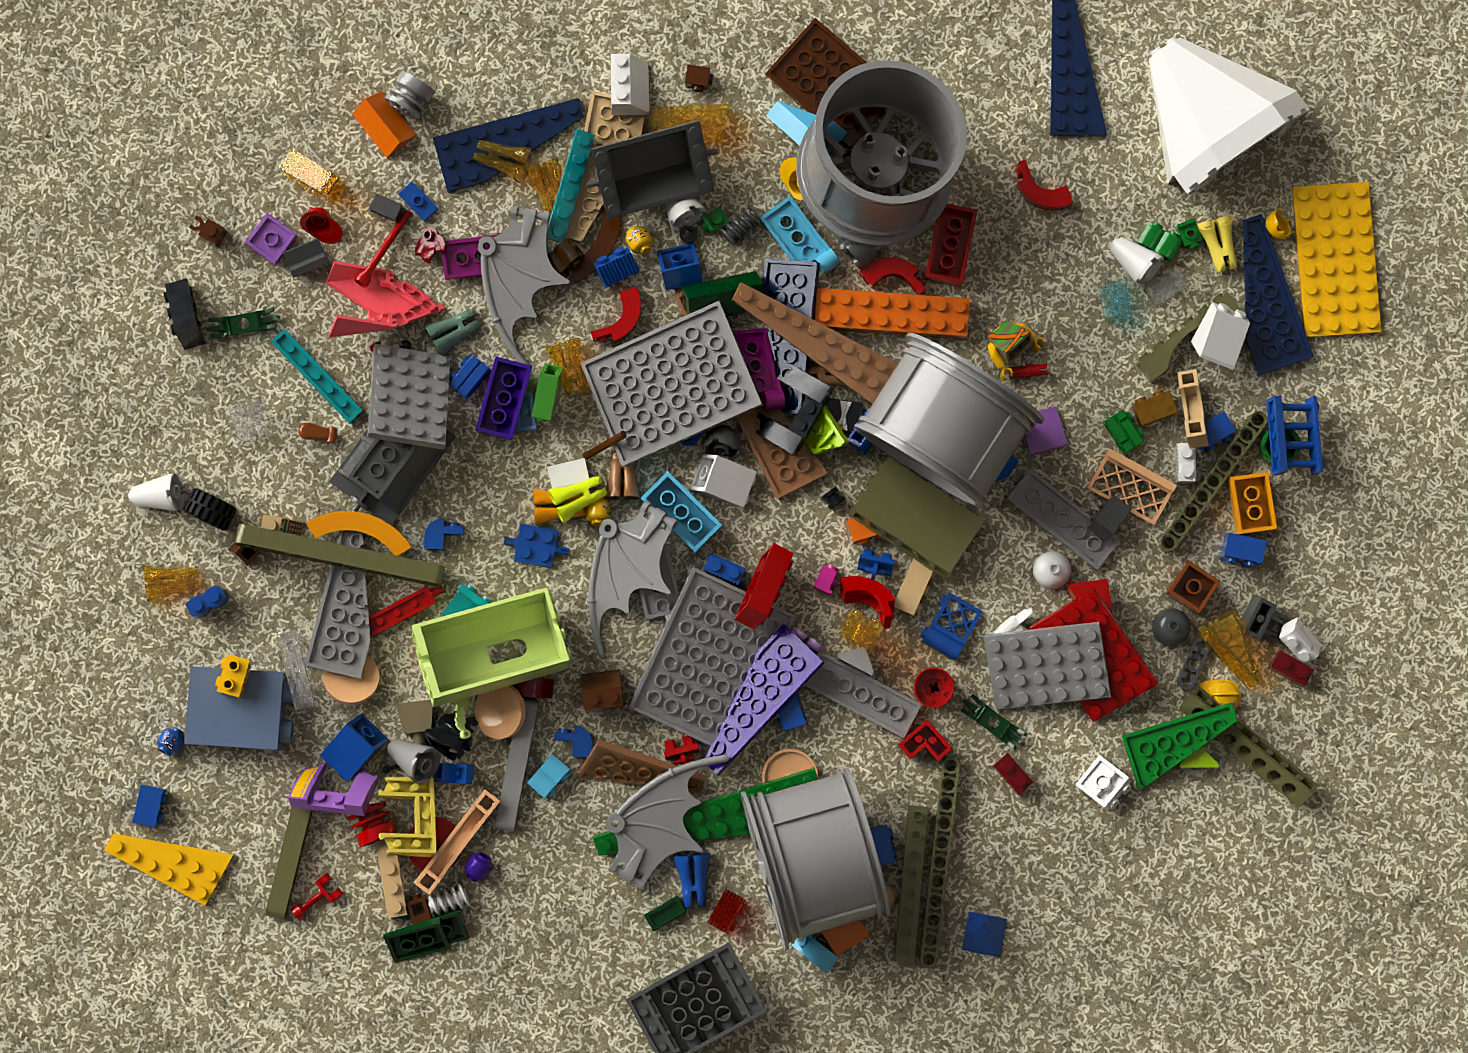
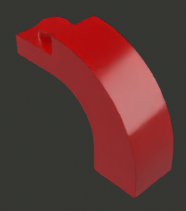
(1041, 198)
(894, 267)
(628, 320)
(870, 592)

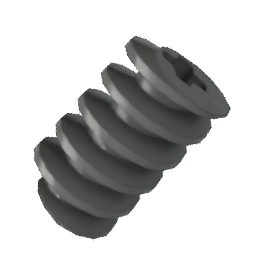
(741, 226)

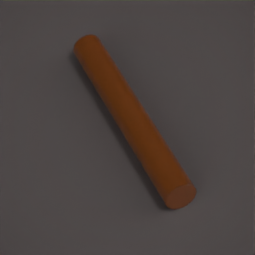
(604, 445)

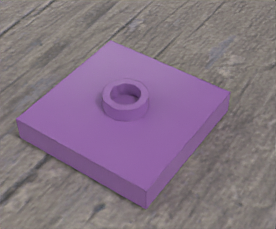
(271, 239)

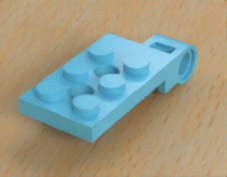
(812, 245)

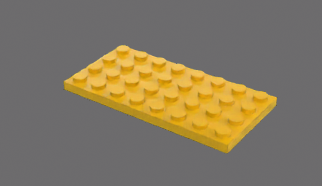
(1336, 259)

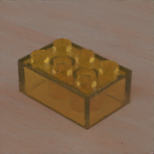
(860, 630)

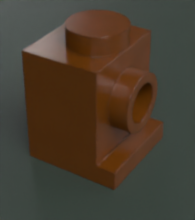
(416, 916)

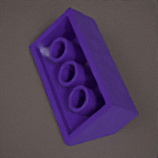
(503, 398)

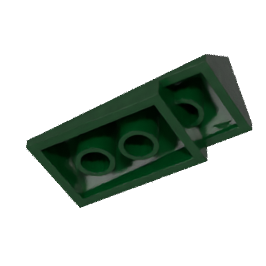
(723, 289)
(427, 936)

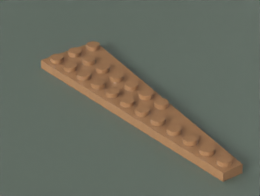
(840, 356)
(781, 468)

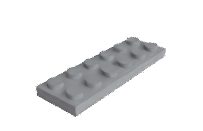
(1061, 518)
(864, 695)

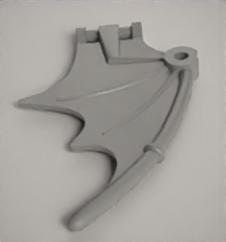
(515, 270)
(625, 562)
(653, 822)

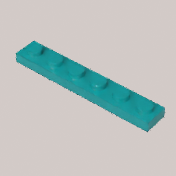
(569, 185)
(317, 376)

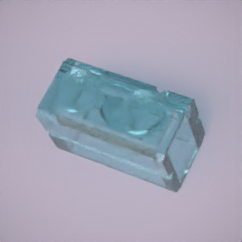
(1116, 300)

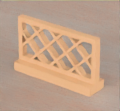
(1141, 472)

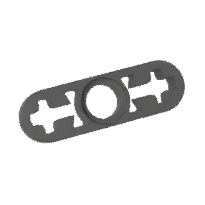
(1192, 679)

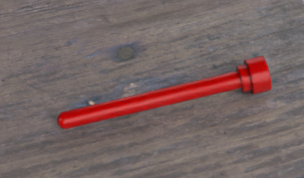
(364, 277)

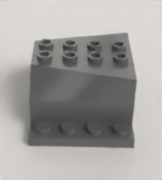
(697, 1003)

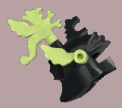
(453, 731)

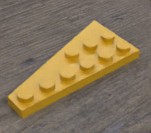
(181, 867)

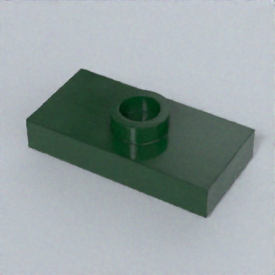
(665, 913)

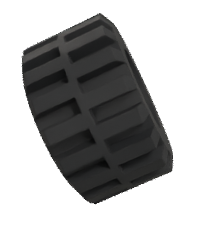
(210, 509)

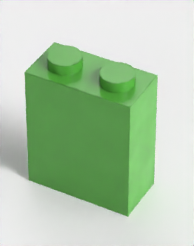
(547, 392)

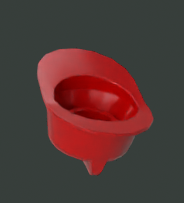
(321, 225)

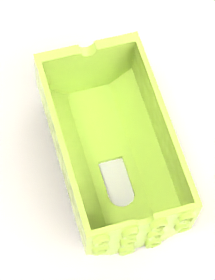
(456, 654)

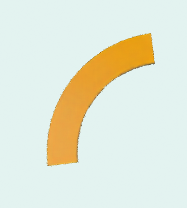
(362, 523)

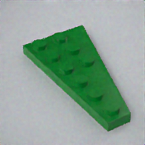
(1164, 745)

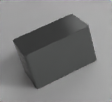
(386, 208)

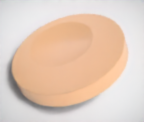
(352, 690)
(500, 712)
(786, 763)

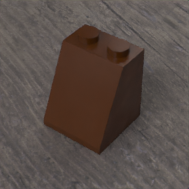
(602, 691)

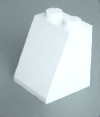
(1221, 335)
(723, 480)

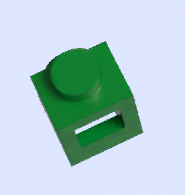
(1183, 228)

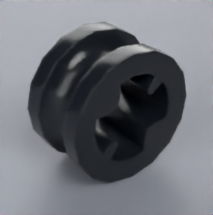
(693, 237)

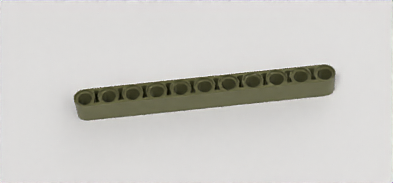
(339, 555)
(943, 871)

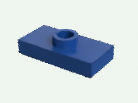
(418, 201)

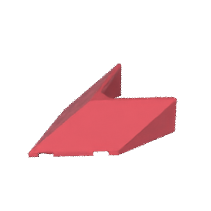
(385, 299)

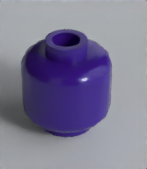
(478, 867)

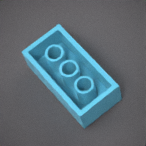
(695, 522)

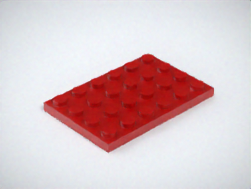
(1126, 668)

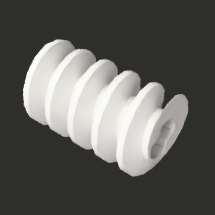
(448, 900)

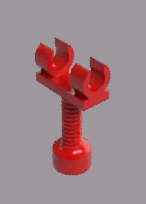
(299, 911)

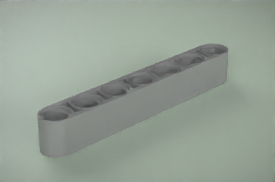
(516, 769)

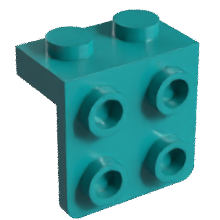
(465, 600)

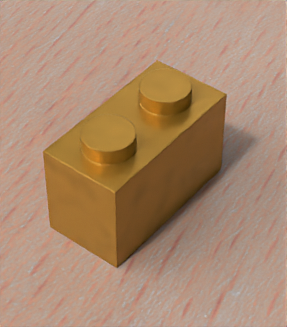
(1154, 408)

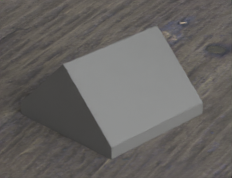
(858, 660)

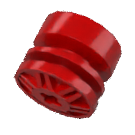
(928, 677)
(372, 824)

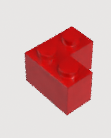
(925, 737)

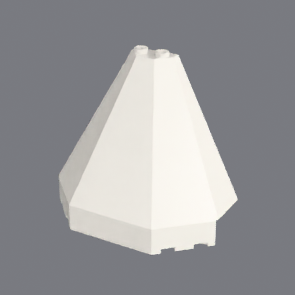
(1213, 110)

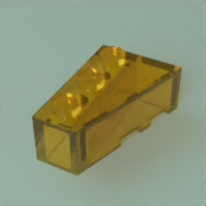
(312, 176)

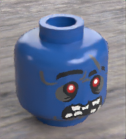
(170, 741)

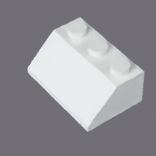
(629, 85)

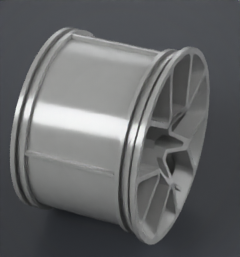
(878, 157)
(947, 420)
(816, 856)

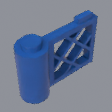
(943, 640)

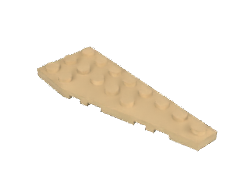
(607, 130)

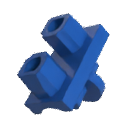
(875, 565)

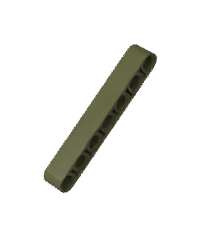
(288, 863)

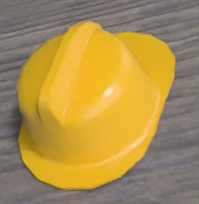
(789, 177)
(1223, 691)

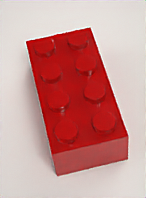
(951, 245)
(764, 586)

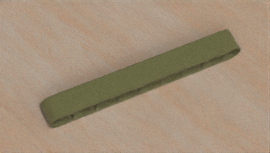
(1219, 475)

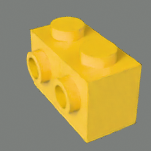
(233, 675)

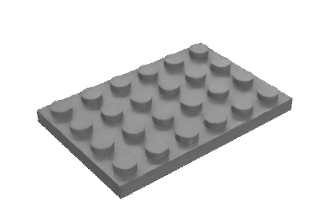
(409, 396)
(1047, 665)

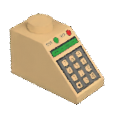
(282, 524)

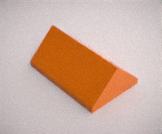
(383, 124)

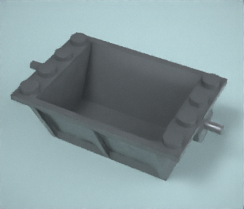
(652, 169)
(386, 474)

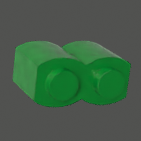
(1159, 240)

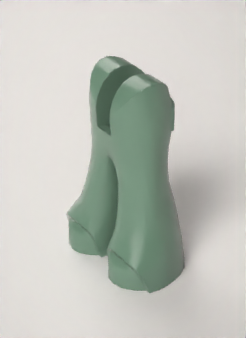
(446, 342)

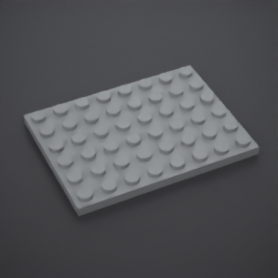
(671, 383)
(702, 658)

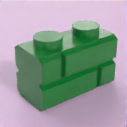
(1123, 431)

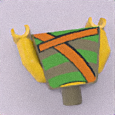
(1009, 342)

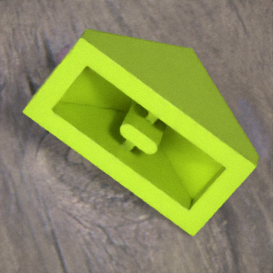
(1199, 759)

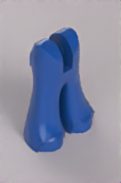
(701, 865)

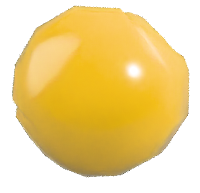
(1277, 225)

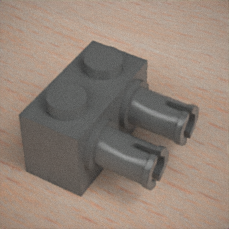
(1257, 617)

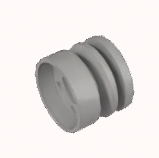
(409, 96)

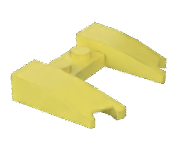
(424, 840)

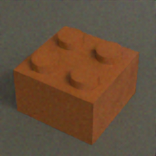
(1192, 587)

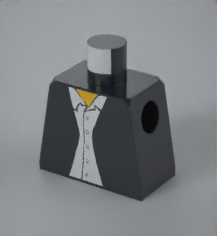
(845, 413)

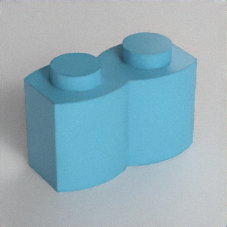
(549, 775)

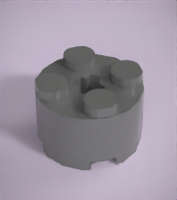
(862, 254)

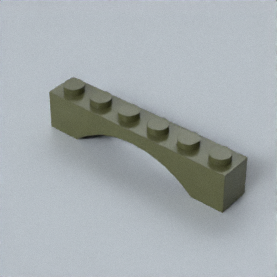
(1157, 362)

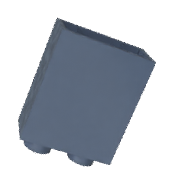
(236, 722)

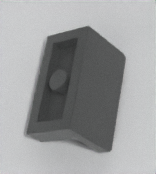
(305, 257)

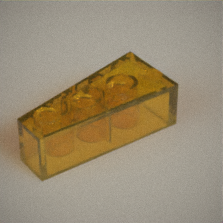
(712, 119)

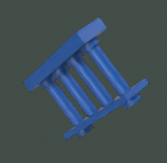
(1279, 445)

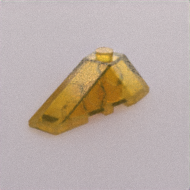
(1228, 642)

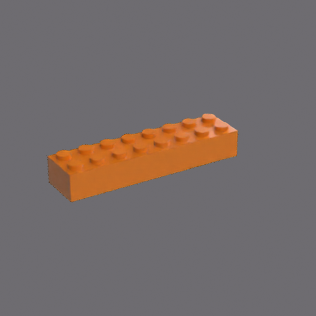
(892, 313)

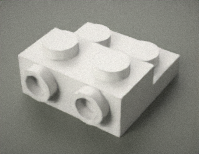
(1104, 783)

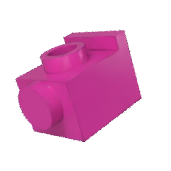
(826, 579)

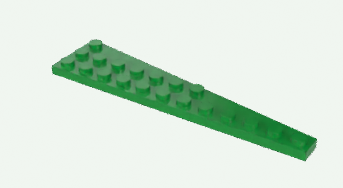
(718, 816)

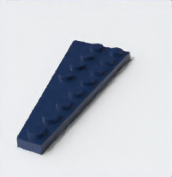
(1074, 96)

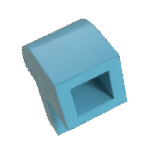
(816, 953)

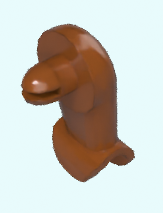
(314, 432)

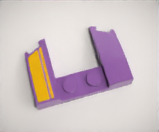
(307, 796)

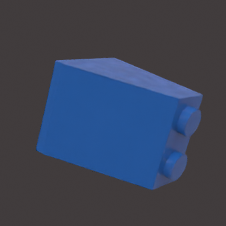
(354, 747)

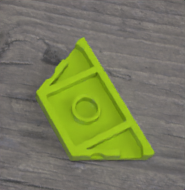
(825, 434)

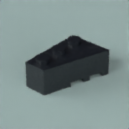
(183, 313)

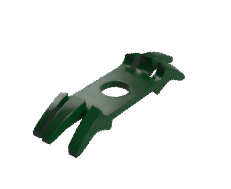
(231, 323)
(1004, 727)

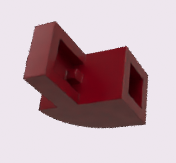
(536, 688)

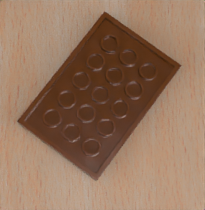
(811, 68)

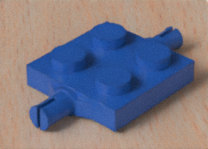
(536, 546)

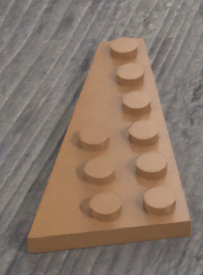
(628, 766)

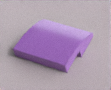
(1046, 435)

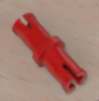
(1029, 371)

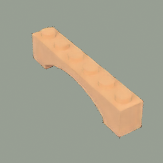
(456, 842)

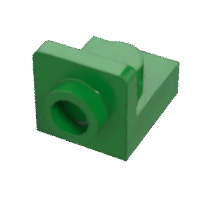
(714, 221)

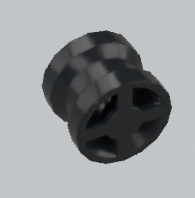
(833, 498)

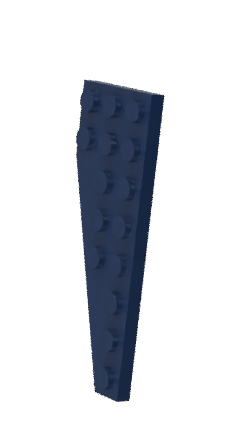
(521, 130)
(1275, 328)

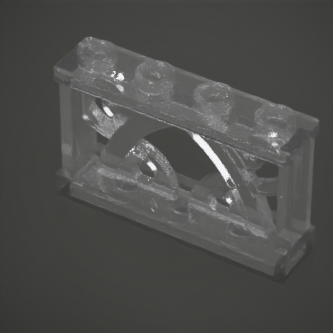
(298, 676)

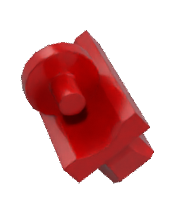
(690, 747)

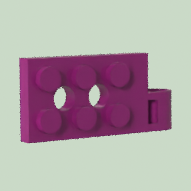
(466, 246)
(765, 378)

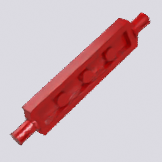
(403, 610)

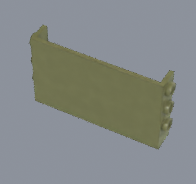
(917, 517)

